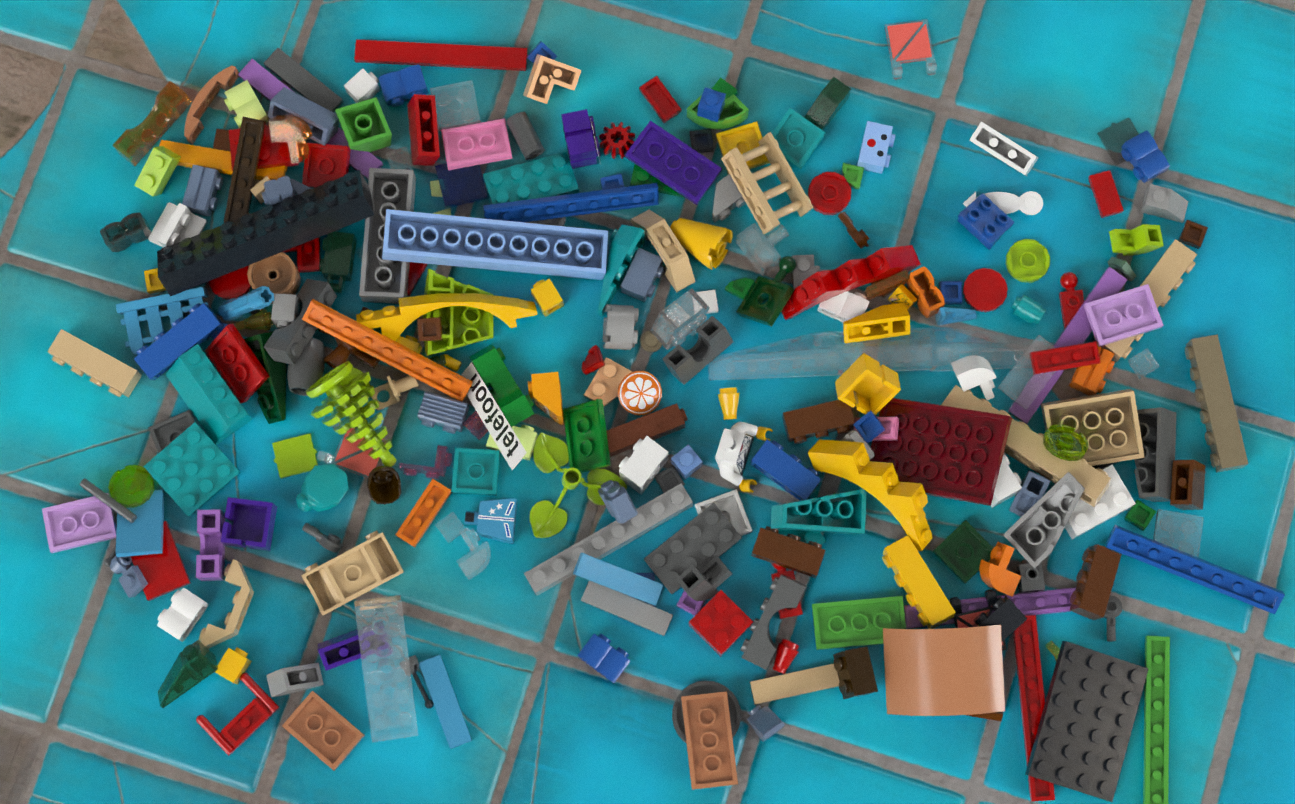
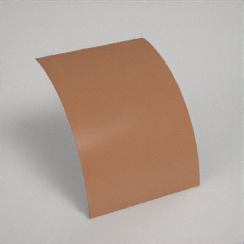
(944, 671)

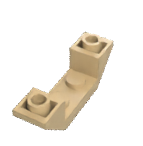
(668, 247)
(236, 576)

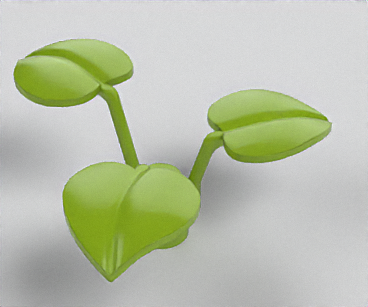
(551, 454)

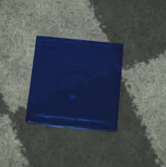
(461, 185)

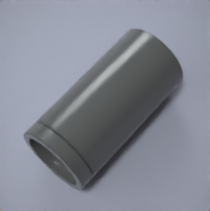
(525, 135)

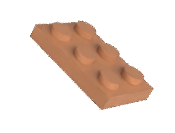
(323, 730)

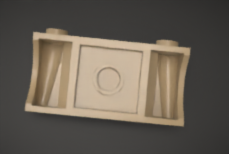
(352, 573)

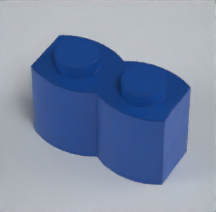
(402, 85)
(1145, 157)
(604, 658)

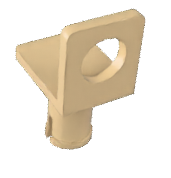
(394, 389)

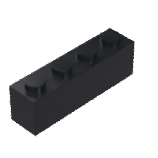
(1002, 613)

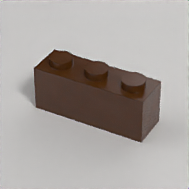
(818, 421)
(788, 551)
(1095, 582)

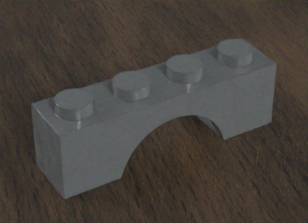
(289, 342)
(760, 647)

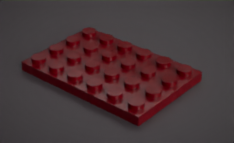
(945, 449)

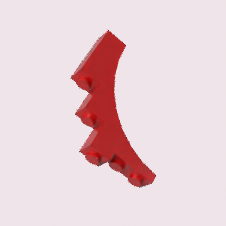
(849, 276)

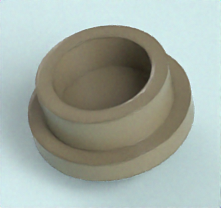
(650, 342)

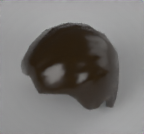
(384, 485)

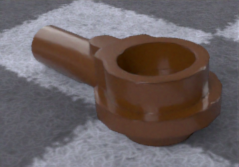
(859, 237)

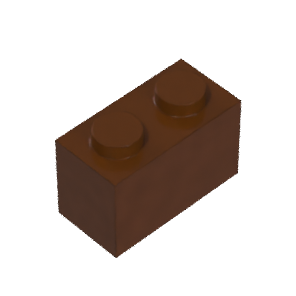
(1187, 485)

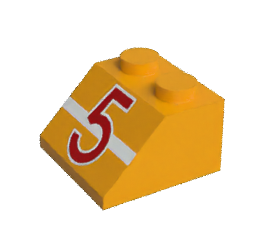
(546, 392)

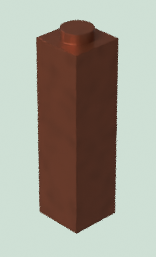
(652, 425)

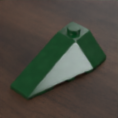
(273, 391)

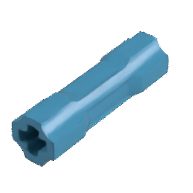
(256, 299)

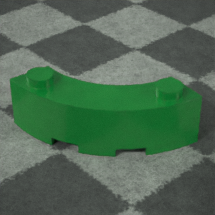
(504, 390)

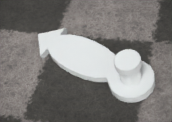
(1028, 203)

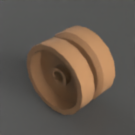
(281, 268)

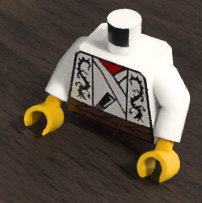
(735, 450)

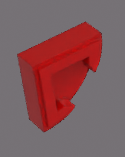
(593, 360)

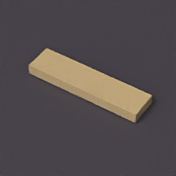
(794, 684)

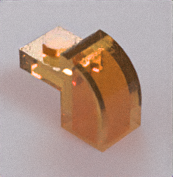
(291, 130)

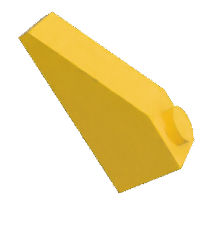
(878, 323)

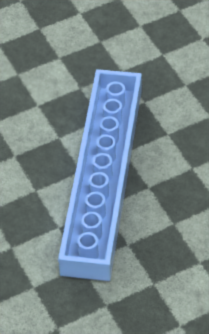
(494, 244)

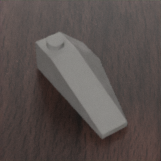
(1044, 522)

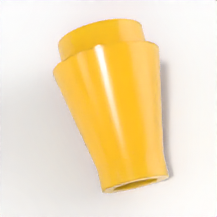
(729, 402)

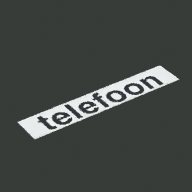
(493, 418)

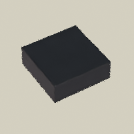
(702, 140)

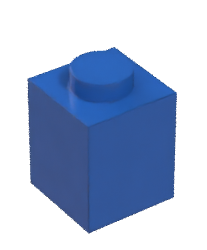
(711, 104)

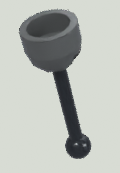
(414, 665)

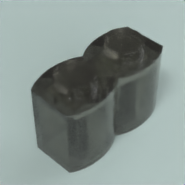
(122, 234)

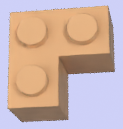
(546, 74)

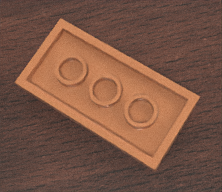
(709, 740)

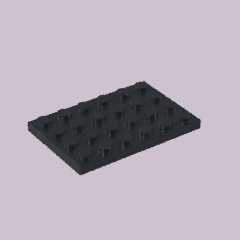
(1087, 721)

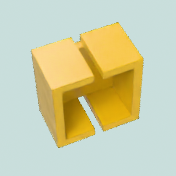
(872, 385)

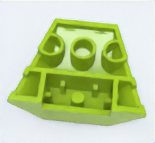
(459, 323)

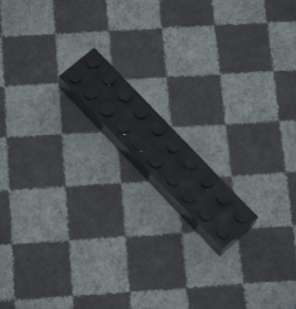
(264, 233)

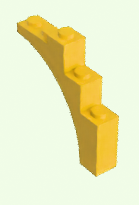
(879, 479)

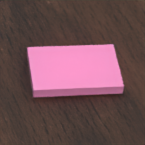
(476, 144)

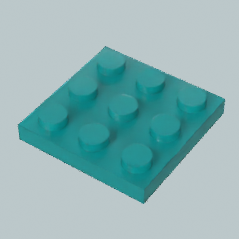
(192, 469)

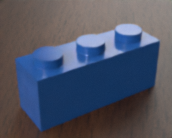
(786, 470)

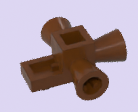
(343, 350)

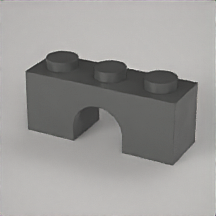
(712, 341)

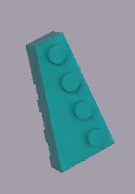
(827, 514)

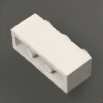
(1003, 148)

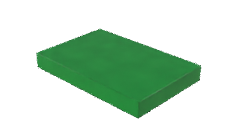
(586, 436)

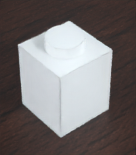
(362, 86)

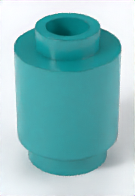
(1028, 309)

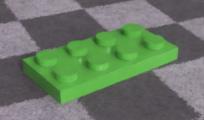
(856, 621)

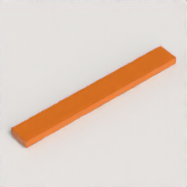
(387, 350)

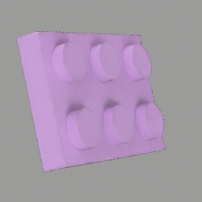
(1123, 315)
(78, 524)

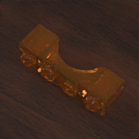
(139, 140)

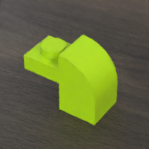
(1136, 241)

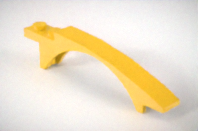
(395, 319)

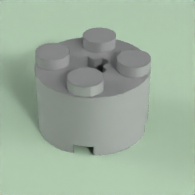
(619, 327)

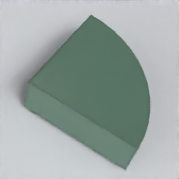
(1122, 266)

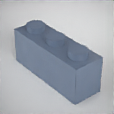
(320, 120)

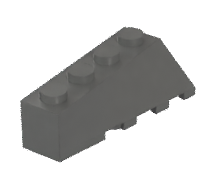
(1159, 441)

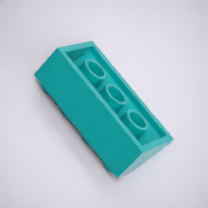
(207, 394)

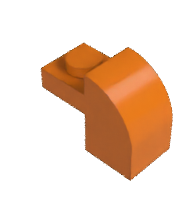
(995, 573)

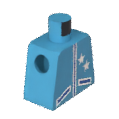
(495, 519)

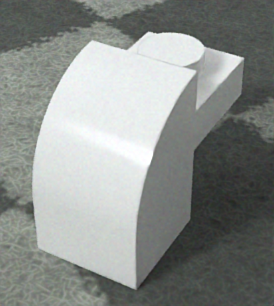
(975, 371)

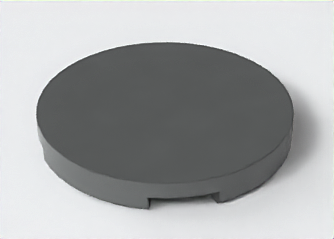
(705, 687)

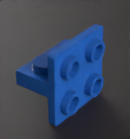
(985, 221)

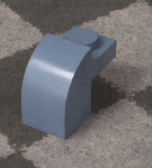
(1032, 491)

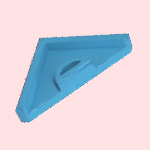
(954, 315)

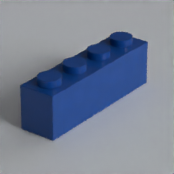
(183, 336)

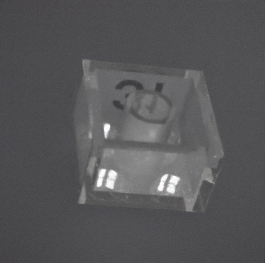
(680, 319)

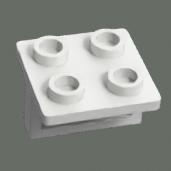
(175, 225)

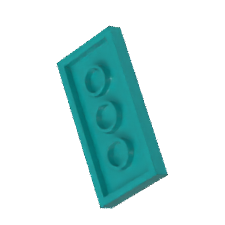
(532, 180)

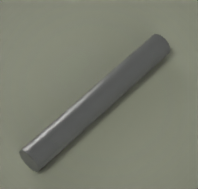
(109, 501)

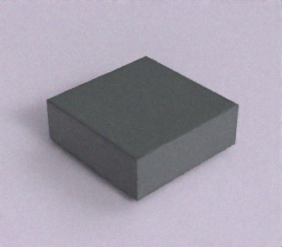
(668, 479)

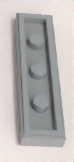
(627, 608)

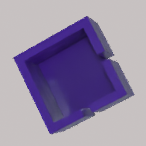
(580, 138)
(251, 525)

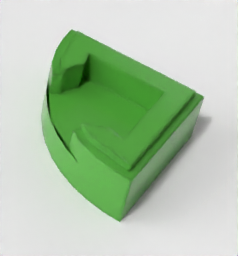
(853, 174)

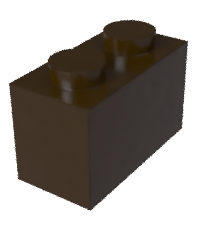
(855, 673)

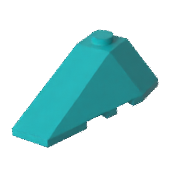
(621, 254)

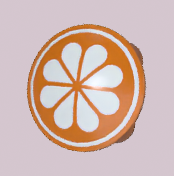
(639, 392)

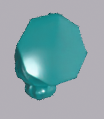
(322, 488)

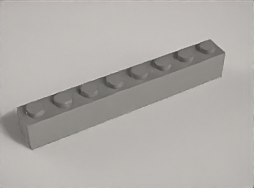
(609, 538)

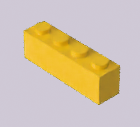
(918, 583)

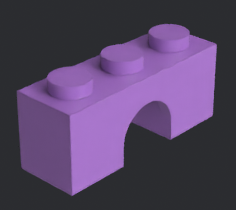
(211, 559)

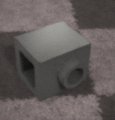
(1031, 578)

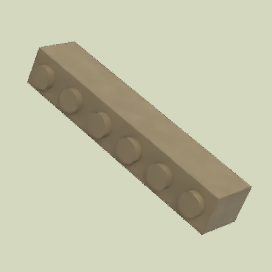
(1216, 403)

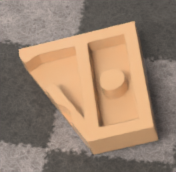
(606, 382)

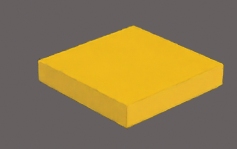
(745, 139)

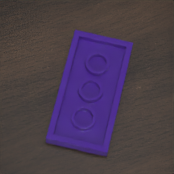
(673, 162)

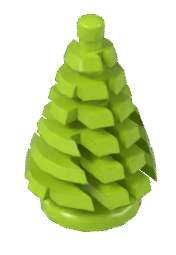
(351, 407)

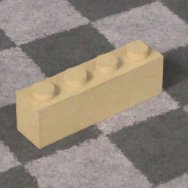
(94, 363)

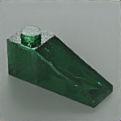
(828, 103)
(188, 670)

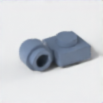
(132, 577)

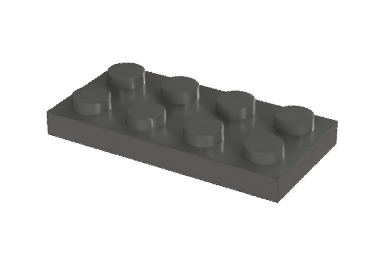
(696, 544)

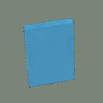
(146, 532)

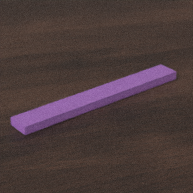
(269, 86)
(1074, 333)
(1028, 603)

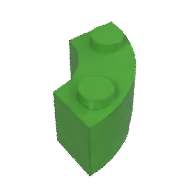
(733, 114)

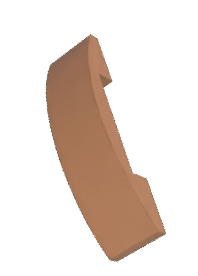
(224, 79)

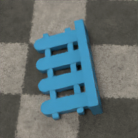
(154, 315)

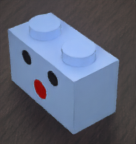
(875, 146)

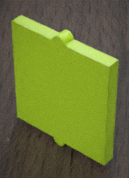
(295, 455)

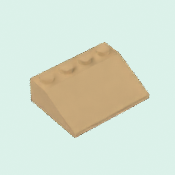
(1105, 420)

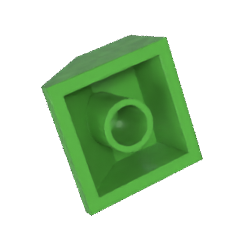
(364, 125)

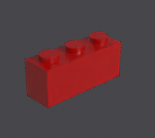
(423, 130)

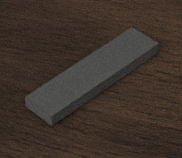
(302, 80)

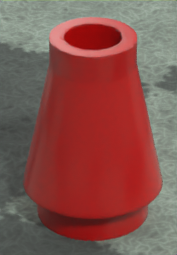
(785, 655)

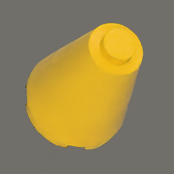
(703, 240)

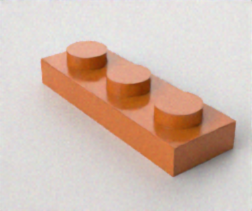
(423, 513)

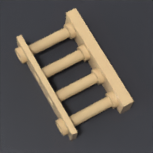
(750, 190)

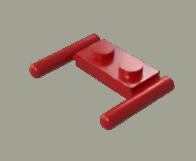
(245, 722)

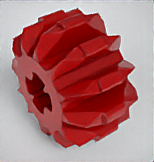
(611, 135)

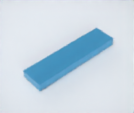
(618, 579)
(445, 701)

